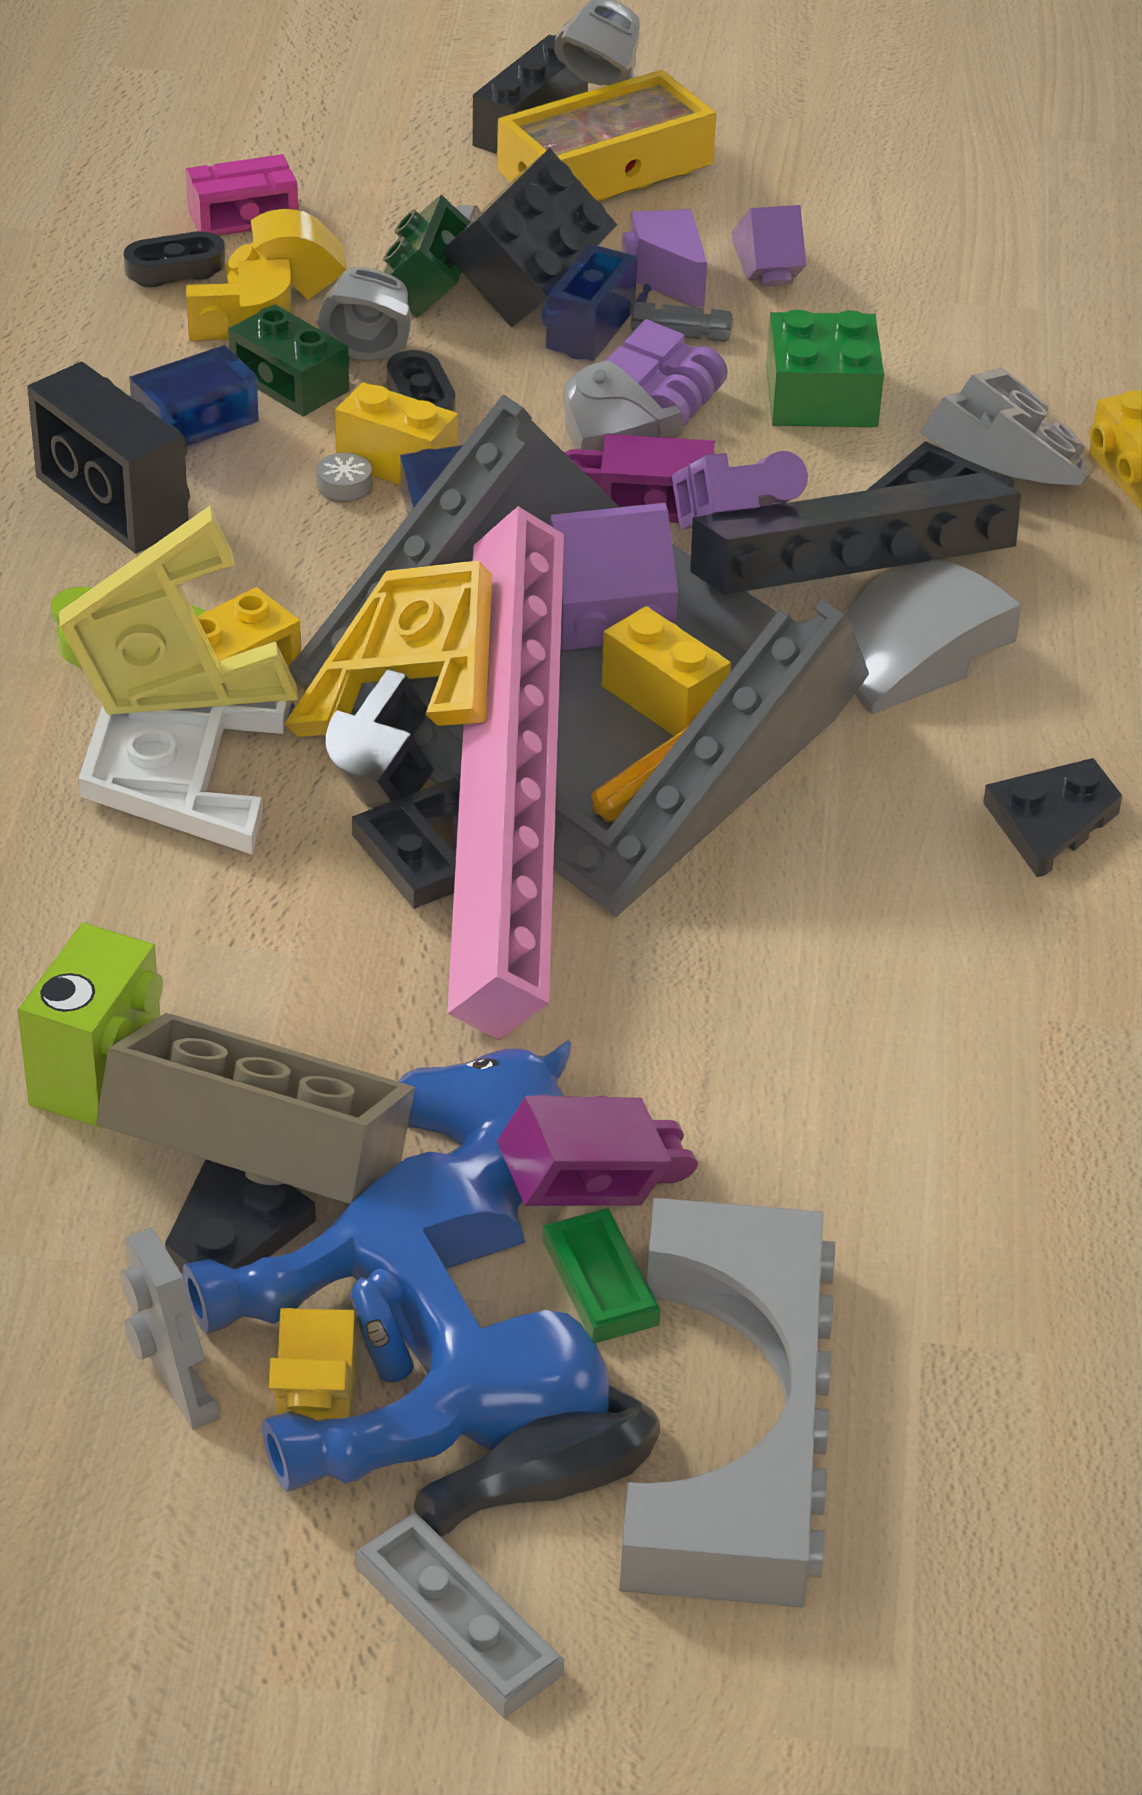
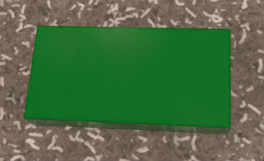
(601, 1275)

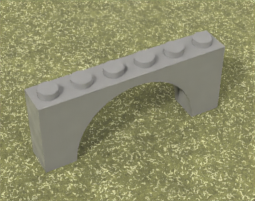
(747, 1524)

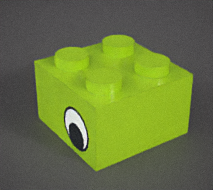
(81, 1006)

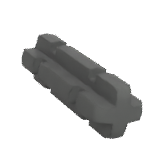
(686, 320)

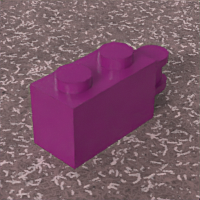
(640, 467)
(591, 1151)

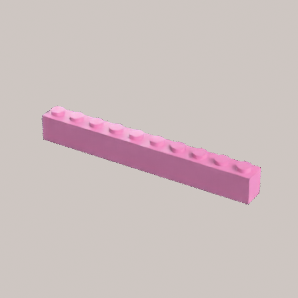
(510, 788)

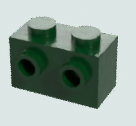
(419, 255)
(291, 359)

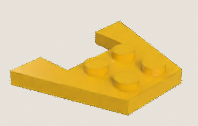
(417, 625)

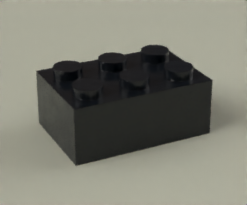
(529, 237)
(109, 456)

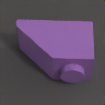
(771, 244)
(668, 254)

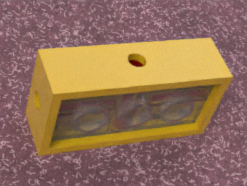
(614, 134)

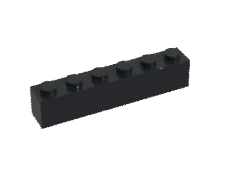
(853, 532)

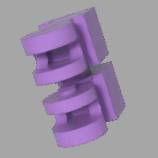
(669, 368)
(715, 488)

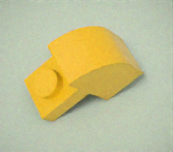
(290, 234)
(221, 306)
(316, 1363)

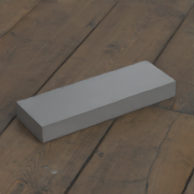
(459, 1614)

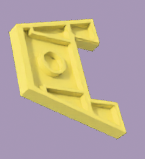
(147, 644)

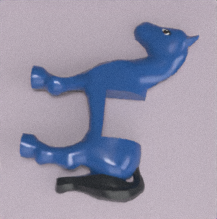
(517, 1387)

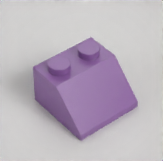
(614, 568)

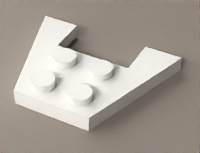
(163, 763)

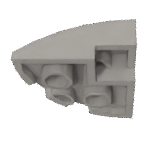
(1004, 430)
(924, 626)

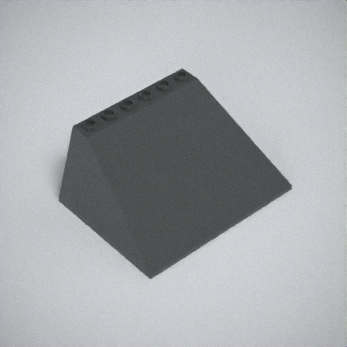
(779, 695)

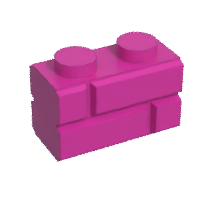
(235, 192)

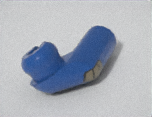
(379, 1330)

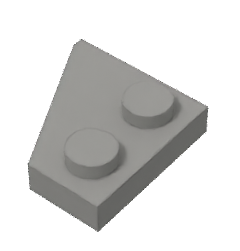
(164, 1325)

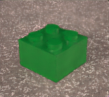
(824, 369)

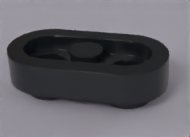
(174, 258)
(421, 378)

